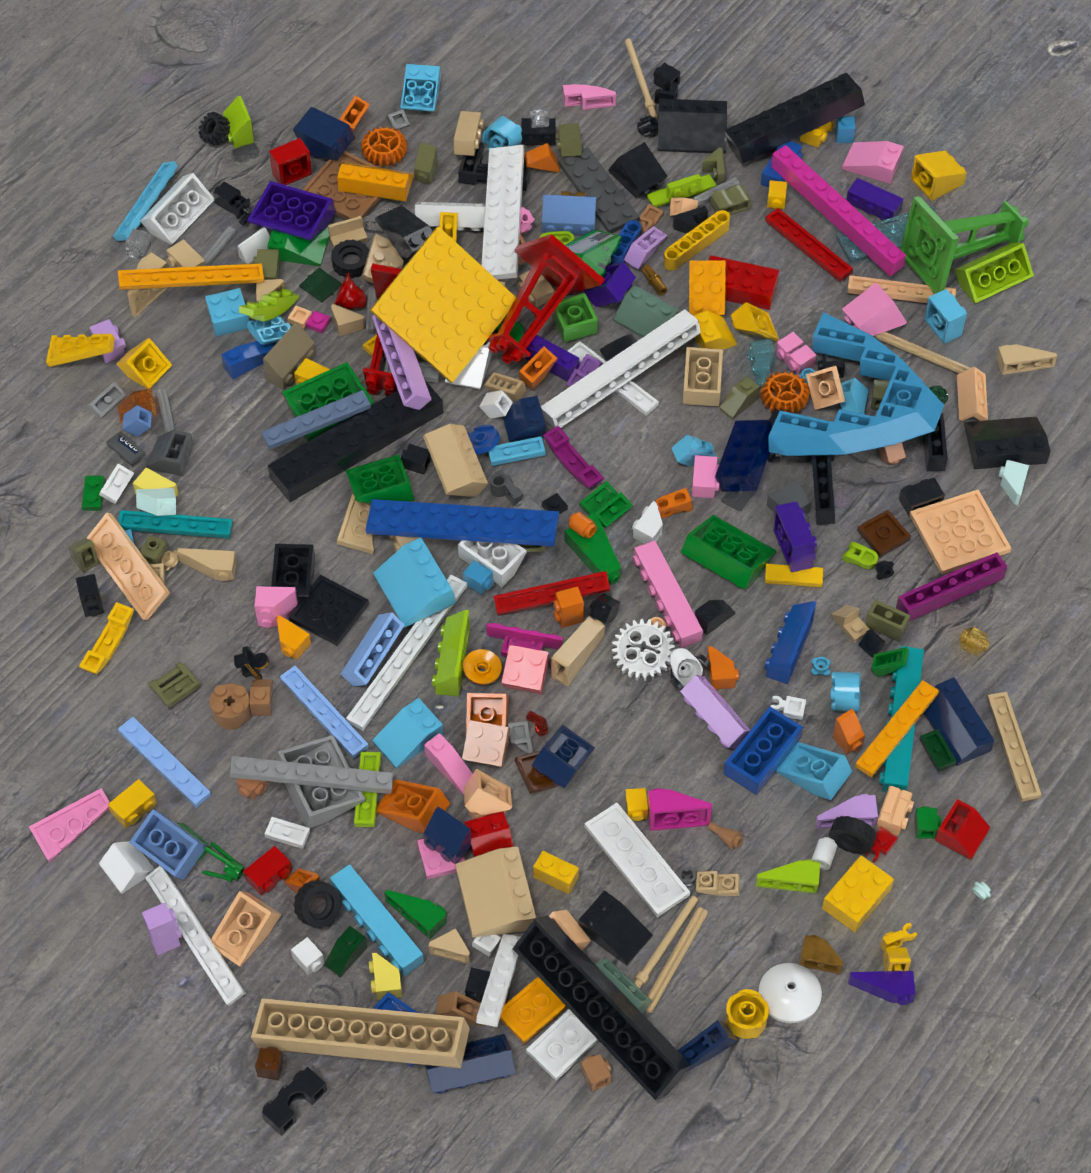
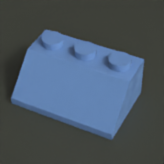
(568, 214)

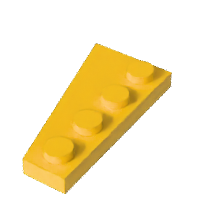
(70, 349)

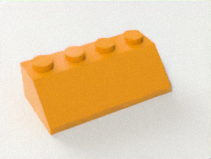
(374, 181)

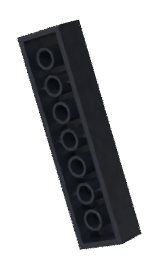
(794, 117)

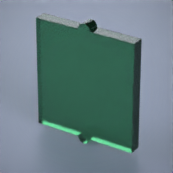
(320, 285)

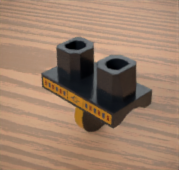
(251, 663)

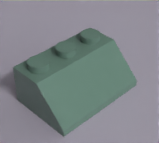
(643, 312)

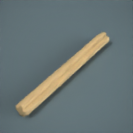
(922, 352)
(676, 957)

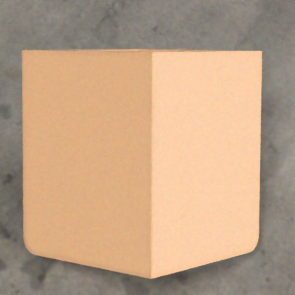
(681, 205)

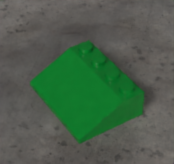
(321, 391)
(727, 551)

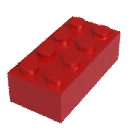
(749, 283)

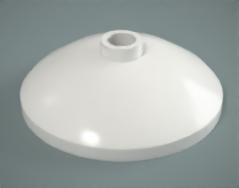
(790, 1004)

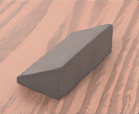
(737, 499)

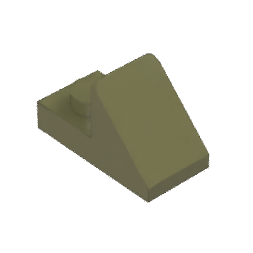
(715, 164)

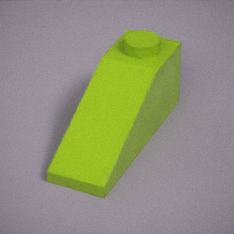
(796, 876)

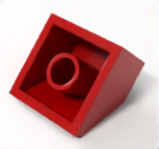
(489, 833)

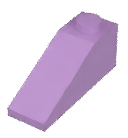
(644, 247)
(861, 807)

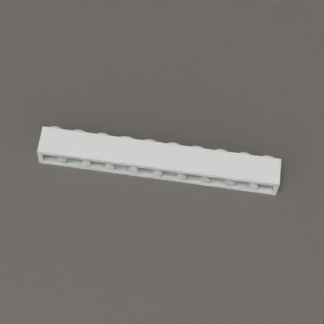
(620, 369)

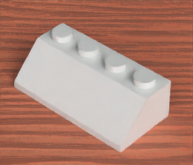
(177, 209)
(469, 214)

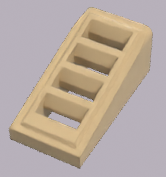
(517, 386)

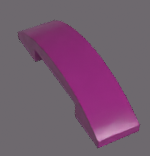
(571, 459)

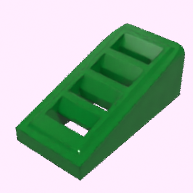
(881, 661)

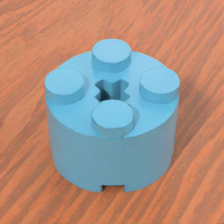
(502, 134)
(845, 691)

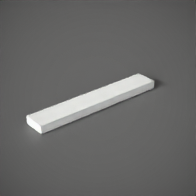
(630, 391)

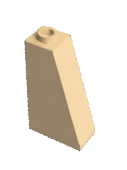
(576, 651)

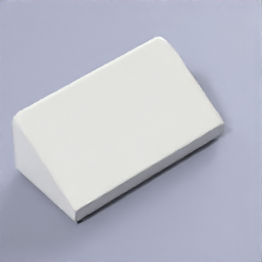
(249, 247)

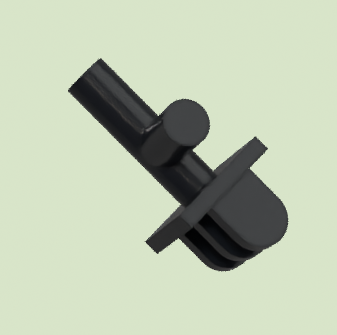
(241, 207)

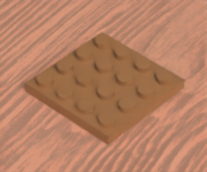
(346, 204)

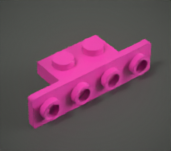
(522, 638)

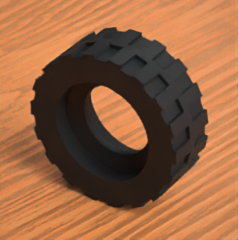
(345, 248)
(852, 835)
(332, 908)

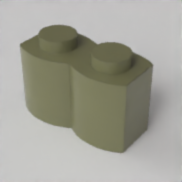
(731, 200)

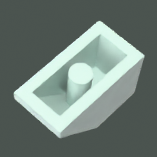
(1013, 479)
(156, 501)

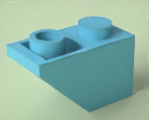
(855, 396)
(689, 447)

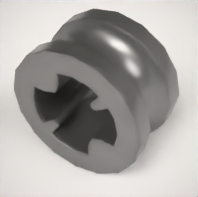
(686, 871)

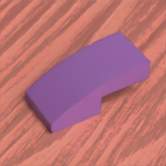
(587, 366)

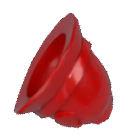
(350, 295)

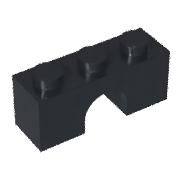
(304, 1086)

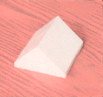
(125, 865)

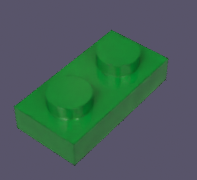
(91, 499)

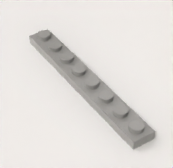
(311, 774)

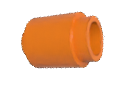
(582, 525)

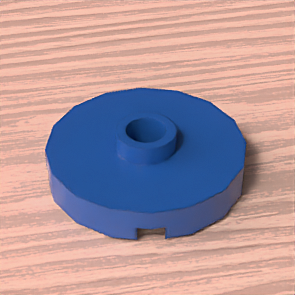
(484, 438)

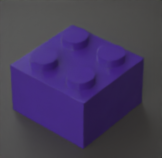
(617, 281)

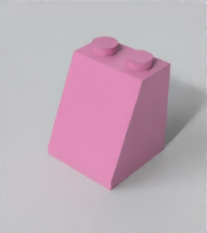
(873, 312)

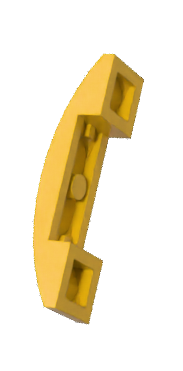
(109, 639)

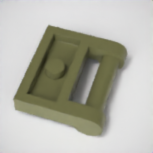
(176, 689)

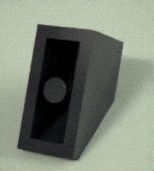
(713, 614)

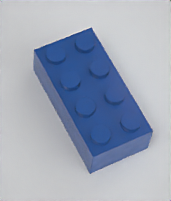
(763, 750)

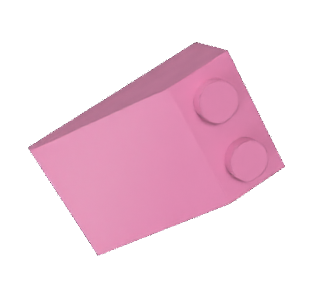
(874, 159)

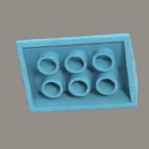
(414, 583)

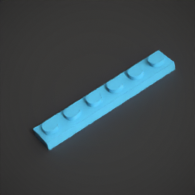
(145, 200)

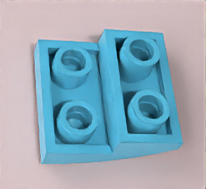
(268, 331)

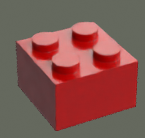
(290, 162)

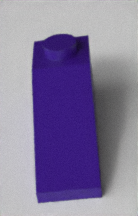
(888, 985)

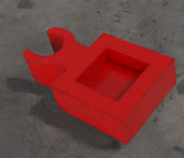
(882, 844)

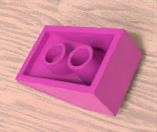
(676, 810)

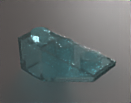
(762, 358)

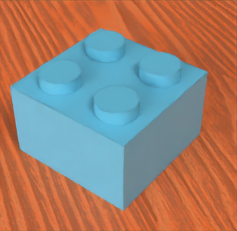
(224, 312)
(945, 316)

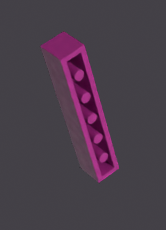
(952, 586)

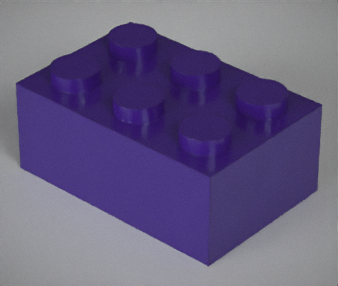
(794, 536)

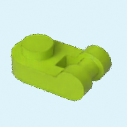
(867, 558)

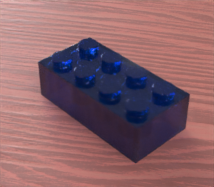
(744, 456)

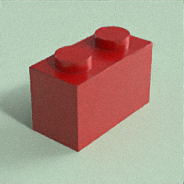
(268, 870)

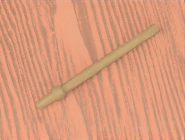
(649, 103)
(643, 976)

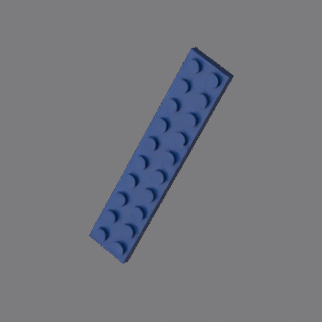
(462, 522)

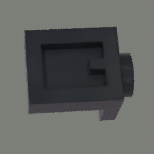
(823, 364)

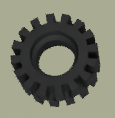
(212, 135)

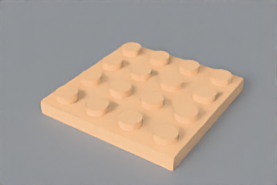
(959, 531)

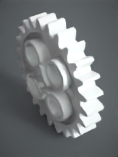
(647, 634)

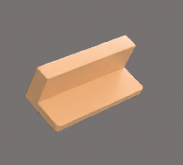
(972, 395)

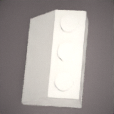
(498, 557)

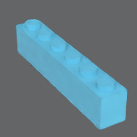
(376, 920)

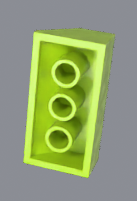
(994, 272)
(452, 654)

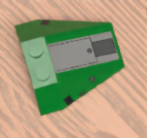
(596, 249)

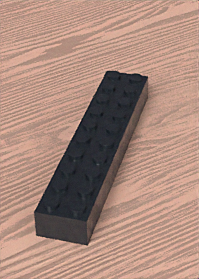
(349, 443)
(601, 1007)

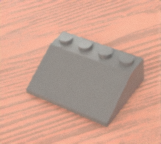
(315, 803)

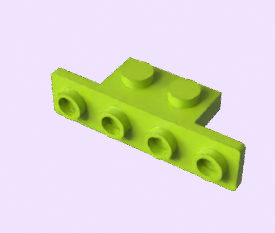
(681, 188)

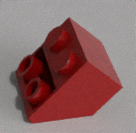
(963, 829)

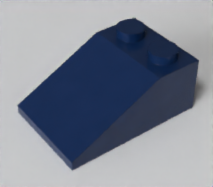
(562, 756)

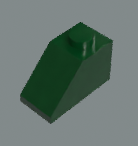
(346, 951)

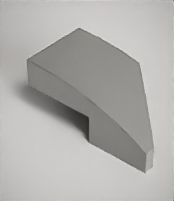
(520, 736)

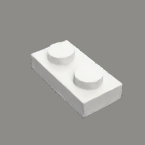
(116, 483)
(287, 832)

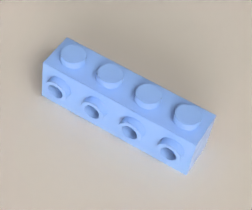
(372, 649)

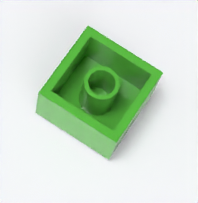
(575, 318)

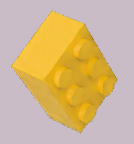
(857, 893)

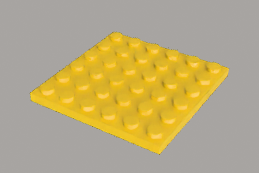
(444, 304)

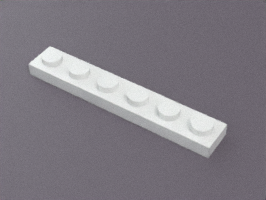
(498, 982)

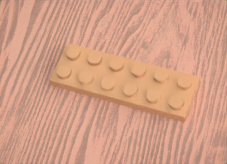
(128, 567)

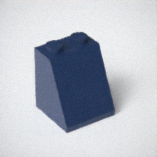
(323, 134)

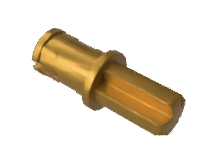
(654, 280)

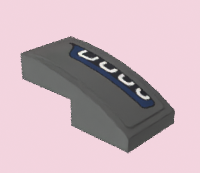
(126, 448)

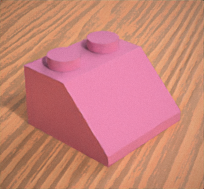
(274, 602)

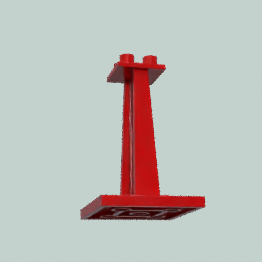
(560, 267)
(376, 379)

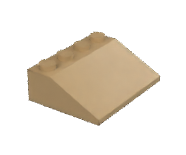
(495, 893)

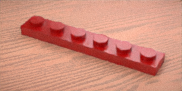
(809, 244)
(546, 593)

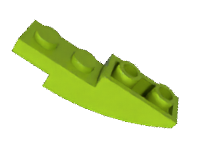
(270, 306)

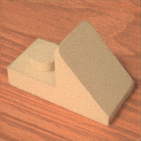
(850, 623)

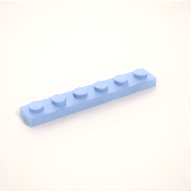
(324, 712)
(164, 762)

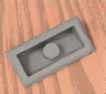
(106, 400)

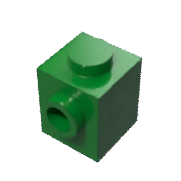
(926, 822)

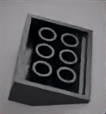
(692, 125)
(1007, 439)

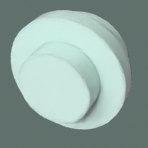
(981, 890)

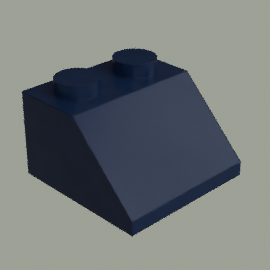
(524, 420)
(447, 836)

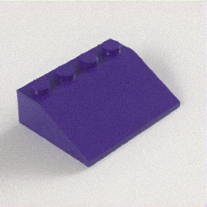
(292, 211)

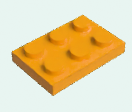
(707, 287)
(531, 1010)

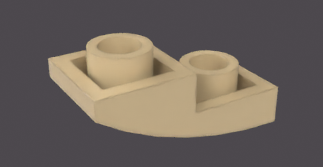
(718, 884)

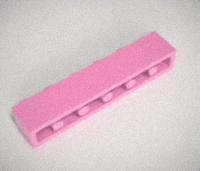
(668, 594)

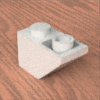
(649, 525)

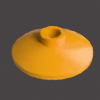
(484, 660)

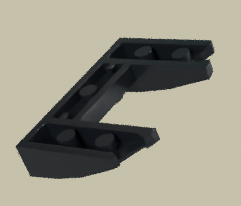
(473, 170)

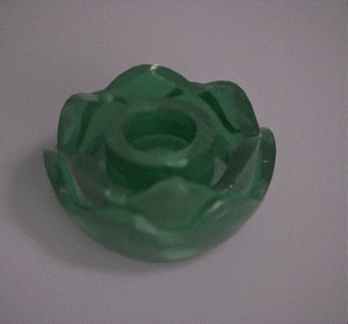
(940, 392)

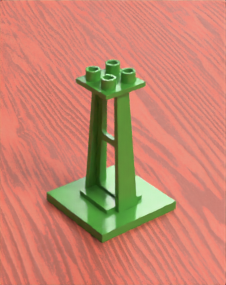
(933, 243)

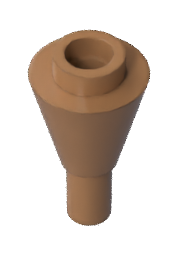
(730, 837)

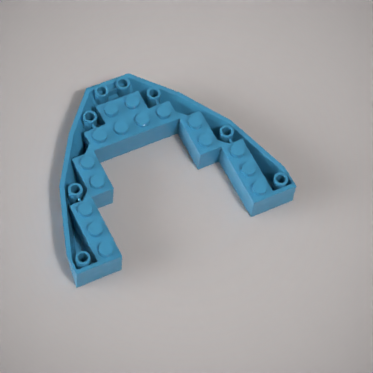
(904, 413)

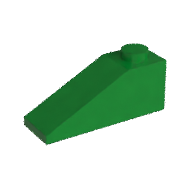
(419, 912)

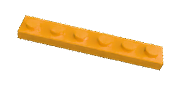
(896, 728)

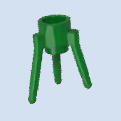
(232, 868)

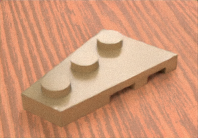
(353, 528)

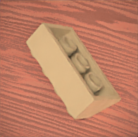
(455, 461)

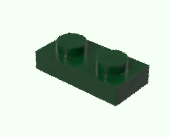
(937, 750)

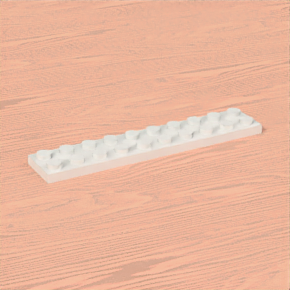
(503, 211)

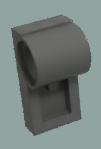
(502, 485)

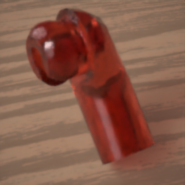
(540, 722)

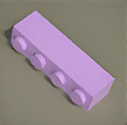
(715, 711)

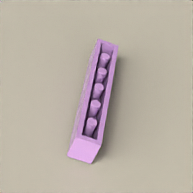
(403, 367)

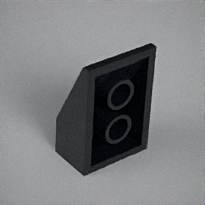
(404, 231)
(294, 567)
(614, 928)

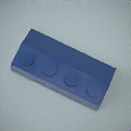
(791, 642)

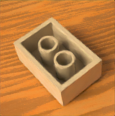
(702, 376)

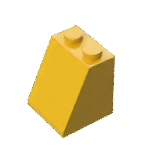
(937, 173)

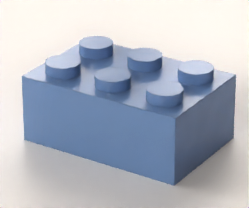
(168, 844)

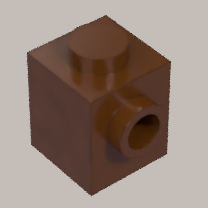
(269, 1063)

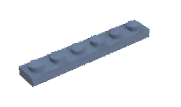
(316, 419)

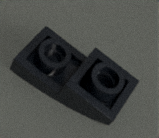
(617, 346)

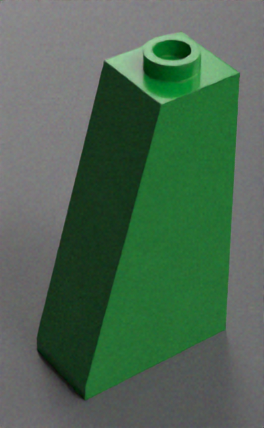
(595, 551)

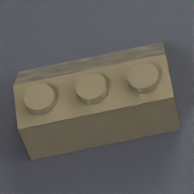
(287, 356)

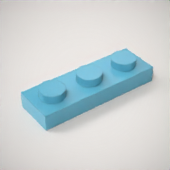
(517, 451)

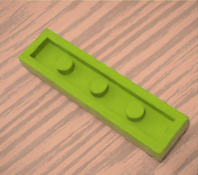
(366, 811)

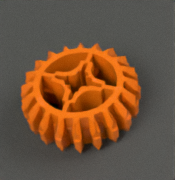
(384, 146)
(783, 388)

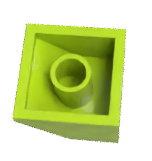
(240, 123)

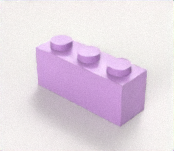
(162, 928)

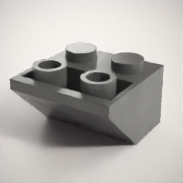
(171, 452)

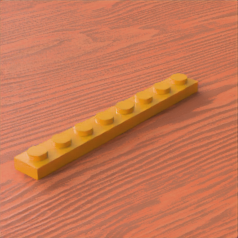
(190, 276)

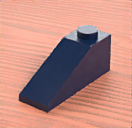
(708, 1044)

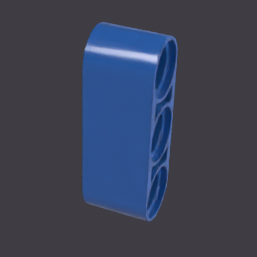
(629, 234)

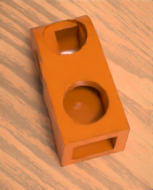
(674, 503)

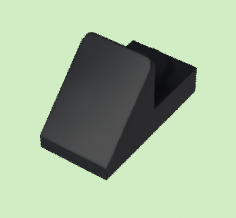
(690, 219)

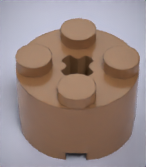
(230, 706)

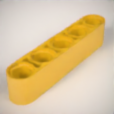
(696, 240)

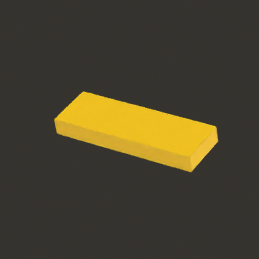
(781, 575)

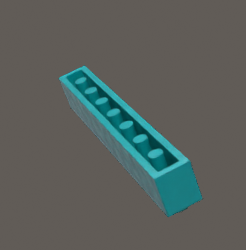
(906, 680)

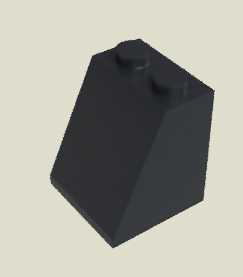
(638, 171)

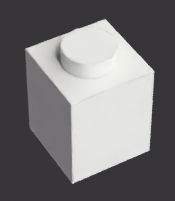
(496, 404)
(308, 956)

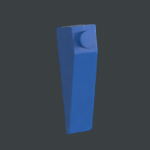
(245, 358)

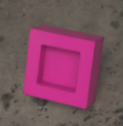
(318, 322)

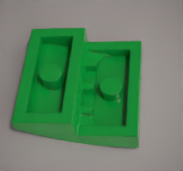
(606, 504)

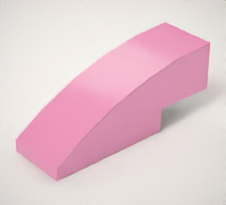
(588, 96)

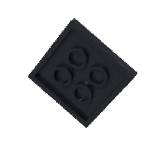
(329, 610)

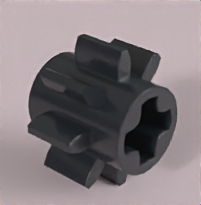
(647, 125)

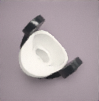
(685, 667)

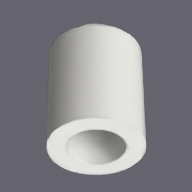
(825, 852)

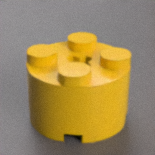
(747, 1025)

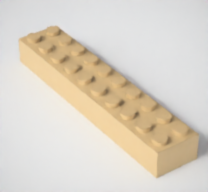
(361, 1033)

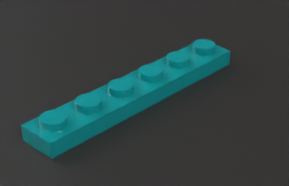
(176, 524)

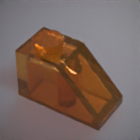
(142, 398)

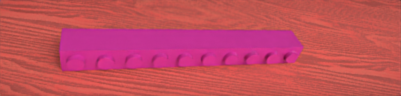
(838, 210)

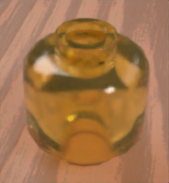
(974, 640)

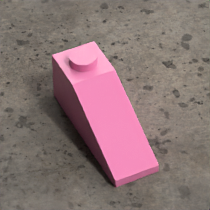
(447, 761)

